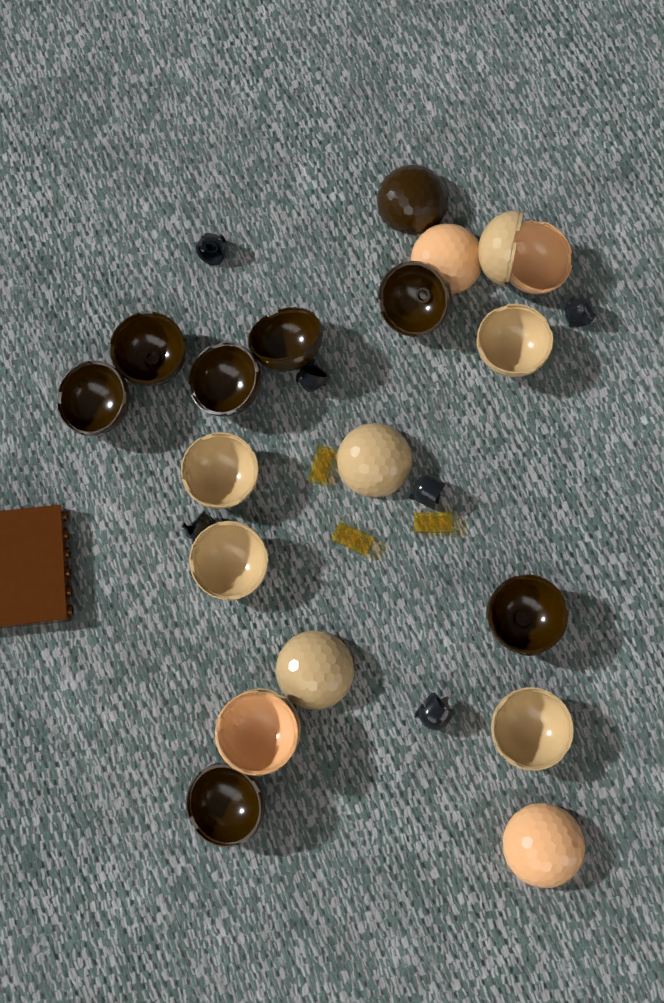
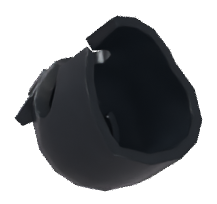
(427, 491)
(435, 714)

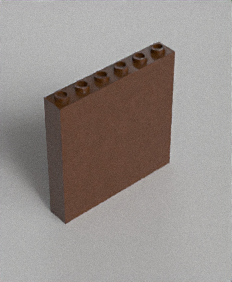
(34, 567)

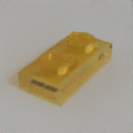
(321, 465)
(433, 522)
(352, 539)

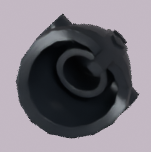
(211, 248)
(579, 312)
(312, 376)
(198, 525)

